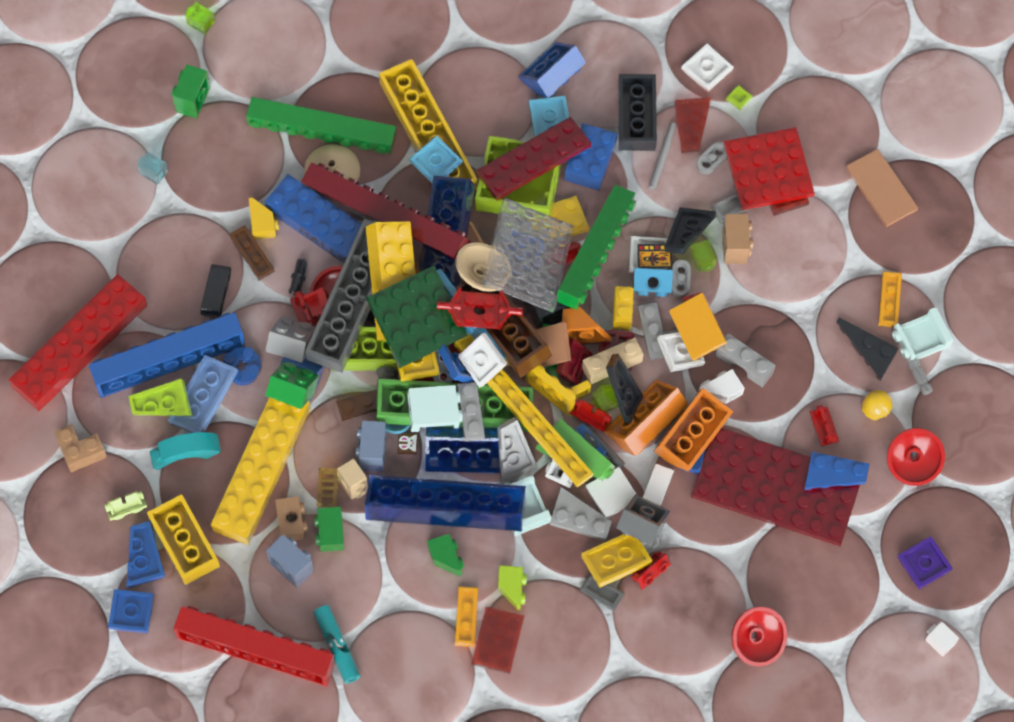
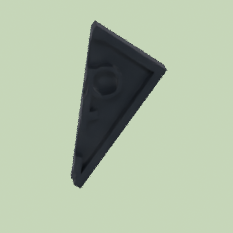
(875, 351)

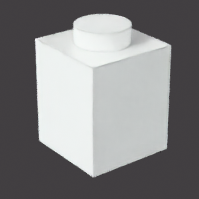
(941, 638)

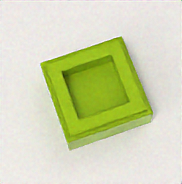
(739, 97)

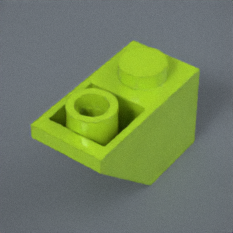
(510, 585)

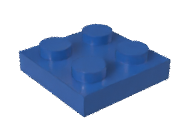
(131, 611)

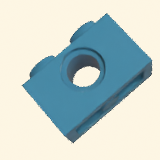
(663, 277)

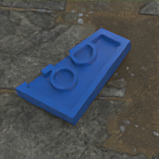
(455, 367)
(834, 471)
(144, 557)

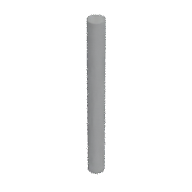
(662, 157)

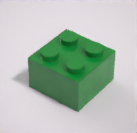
(191, 91)
(292, 385)

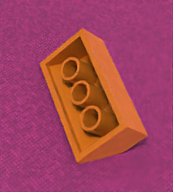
(655, 412)
(693, 430)

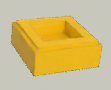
(581, 389)

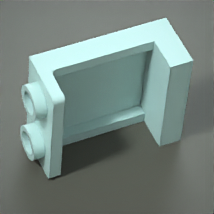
(922, 336)
(434, 407)
(535, 511)

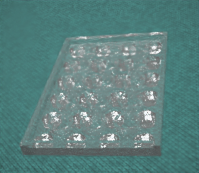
(528, 255)

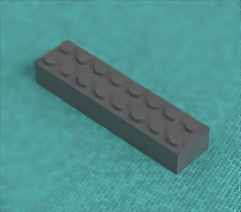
(344, 310)

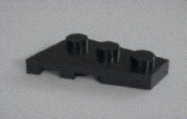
(687, 228)
(624, 387)

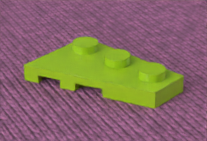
(163, 400)

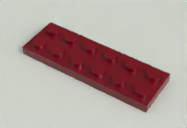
(533, 158)

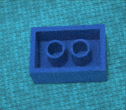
(592, 164)

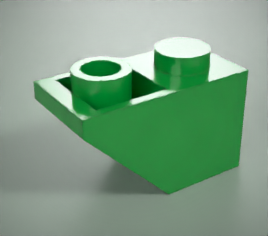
(444, 554)

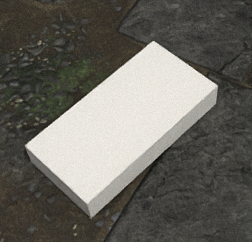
(658, 484)

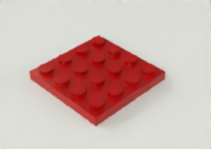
(768, 168)

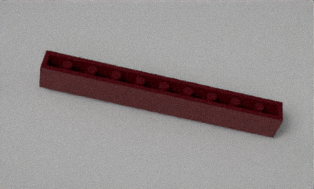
(383, 210)

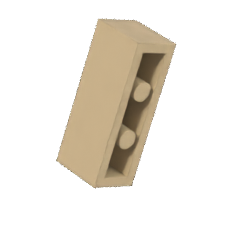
(595, 366)

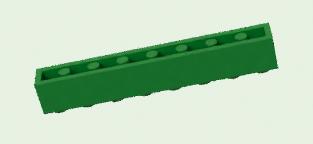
(321, 125)
(595, 247)

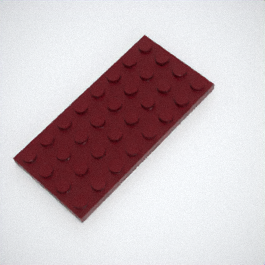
(770, 487)

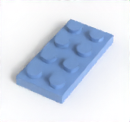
(205, 394)

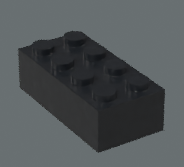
(637, 112)

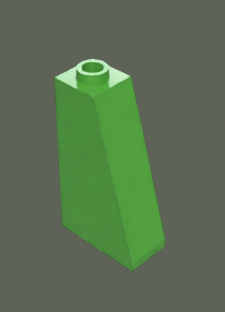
(594, 460)

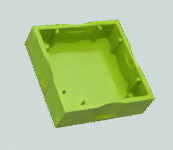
(537, 194)

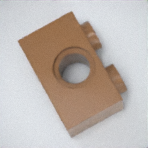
(291, 507)

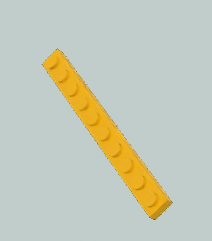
(535, 423)

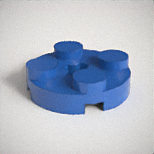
(248, 357)

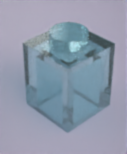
(152, 168)

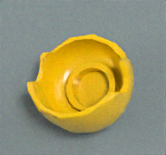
(877, 404)

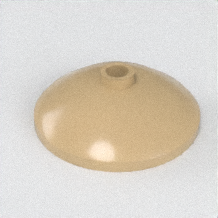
(342, 157)
(471, 264)

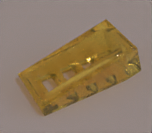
(321, 479)

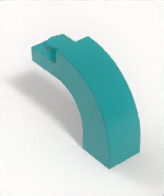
(185, 446)

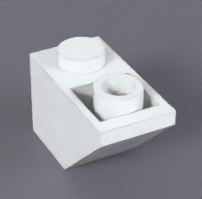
(724, 387)

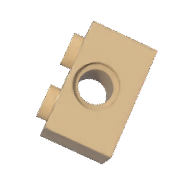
(352, 479)

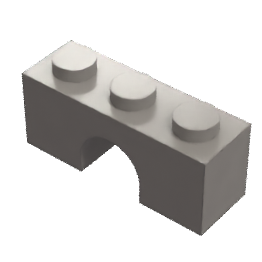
(756, 366)

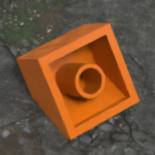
(583, 327)

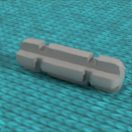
(920, 377)

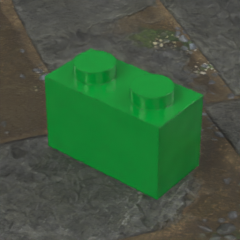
(330, 529)

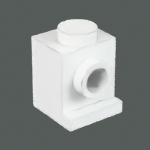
(552, 472)

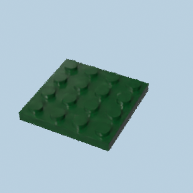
(411, 317)

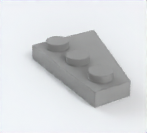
(578, 517)

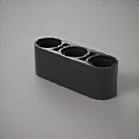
(215, 290)

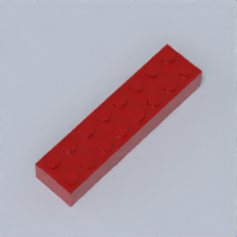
(78, 342)
(254, 645)

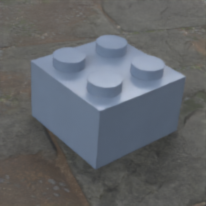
(372, 447)
(290, 560)

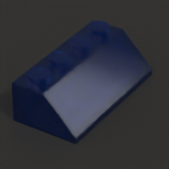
(451, 453)

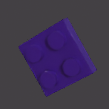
(924, 562)

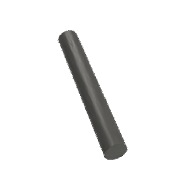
(609, 452)

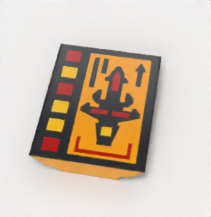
(653, 256)

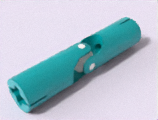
(336, 644)

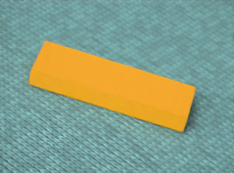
(889, 299)
(466, 616)

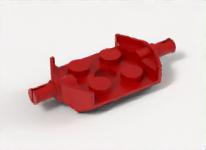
(495, 309)

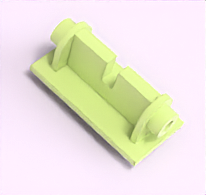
(134, 503)

